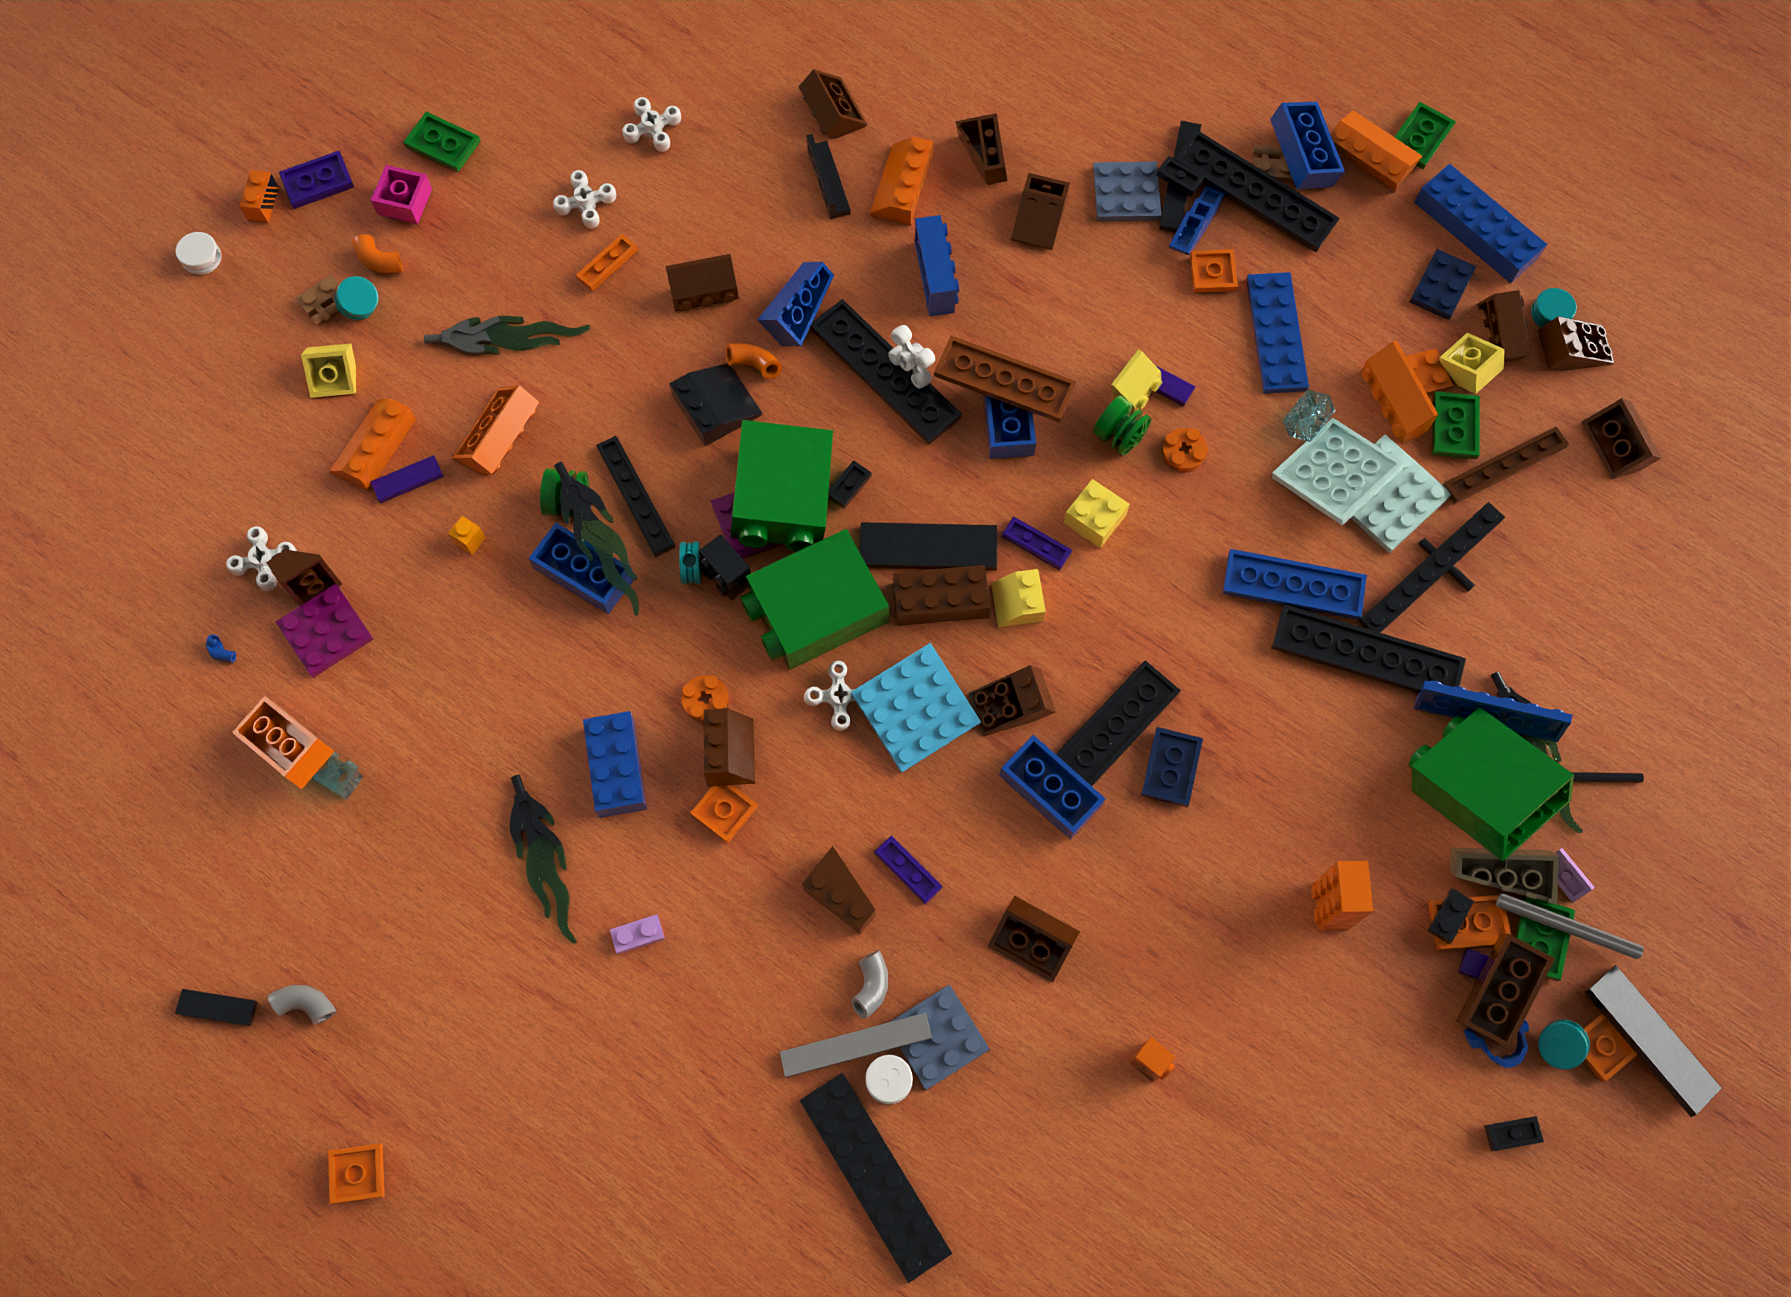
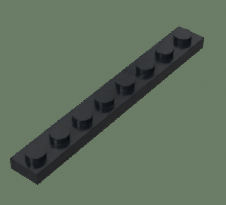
(1432, 569)

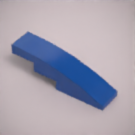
(1196, 220)

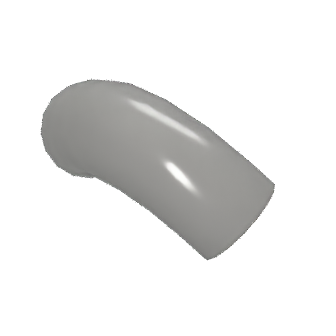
(874, 986)
(304, 999)

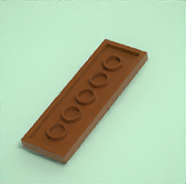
(1005, 378)

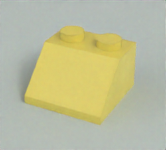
(1473, 362)
(330, 370)
(1137, 380)
(1018, 598)

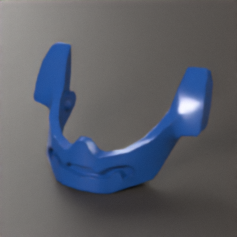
(1506, 1061)

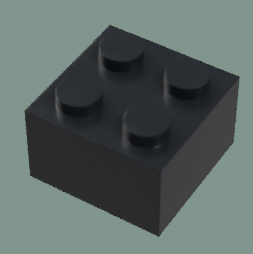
(724, 567)

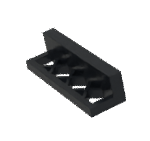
(827, 178)

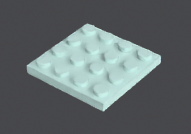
(1337, 471)
(1402, 502)

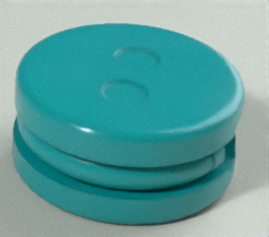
(356, 298)
(1553, 304)
(689, 562)
(1563, 1044)

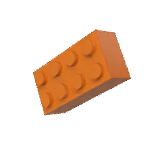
(283, 742)
(1342, 896)

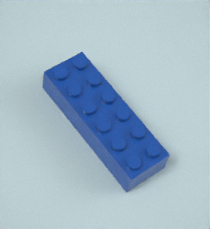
(1480, 223)

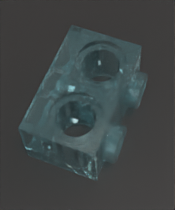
(1309, 415)
(330, 776)

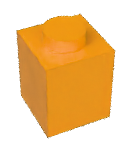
(467, 535)

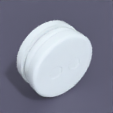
(198, 253)
(889, 1079)

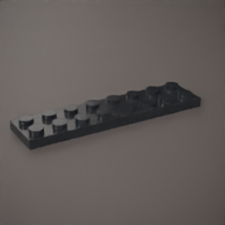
(1258, 191)
(868, 357)
(1364, 651)
(876, 1178)

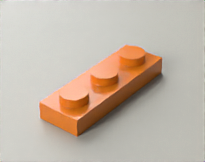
(606, 262)

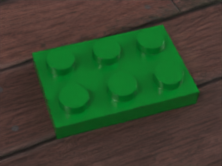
(1425, 132)
(442, 141)
(1456, 426)
(1546, 938)

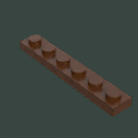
(1505, 465)

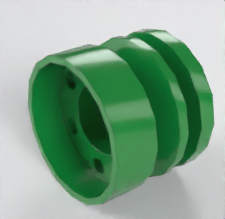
(1126, 428)
(552, 490)

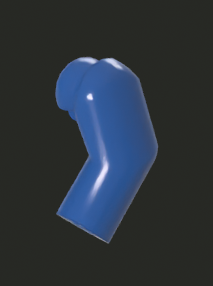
(217, 650)

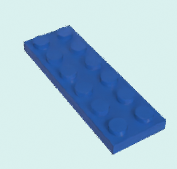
(1277, 333)
(1294, 584)
(1520, 717)

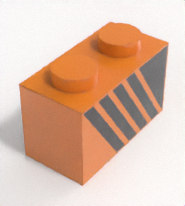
(259, 196)
(1153, 1060)

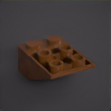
(1040, 211)
(1575, 344)
(1012, 701)

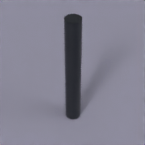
(1454, 571)
(1608, 777)

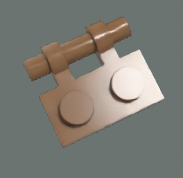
(1275, 167)
(318, 297)

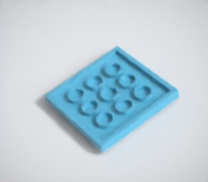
(915, 707)

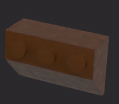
(831, 104)
(702, 282)
(1621, 439)
(302, 574)
(728, 748)
(1033, 938)

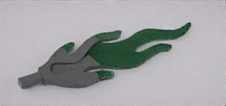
(471, 332)

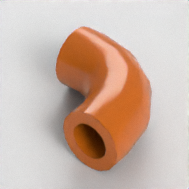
(375, 259)
(753, 357)

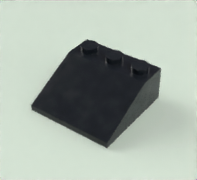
(714, 401)

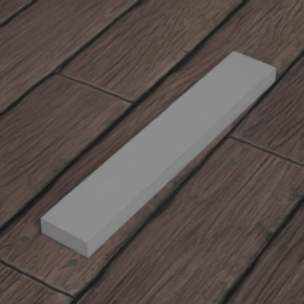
(856, 1045)

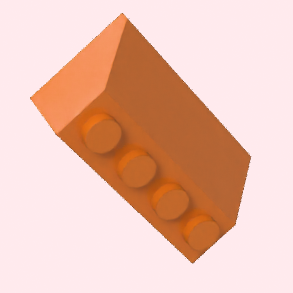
(1374, 150)
(903, 180)
(1399, 393)
(496, 429)
(374, 443)

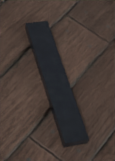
(1175, 198)
(635, 496)

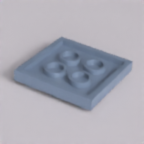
(1126, 191)
(953, 1040)

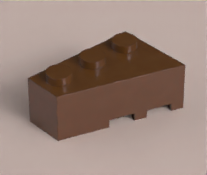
(984, 145)
(1507, 324)
(839, 892)

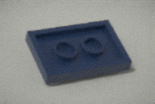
(1442, 284)
(1172, 767)

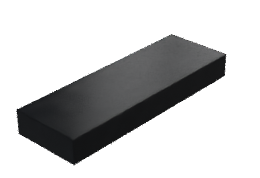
(216, 1007)

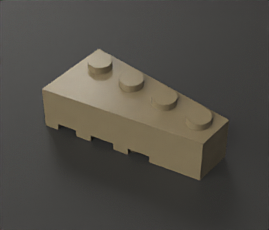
(1523, 872)

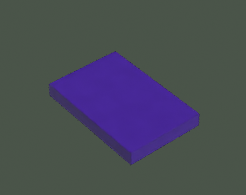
(316, 179)

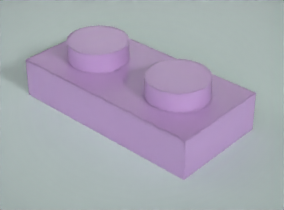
(1571, 878)
(637, 934)

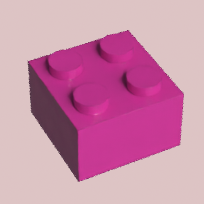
(401, 194)

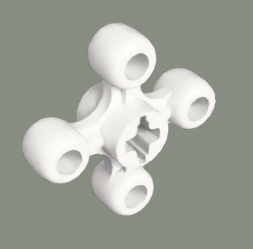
(651, 124)
(584, 199)
(911, 356)
(257, 558)
(828, 695)

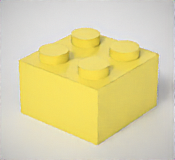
(1096, 513)

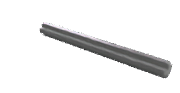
(1570, 926)

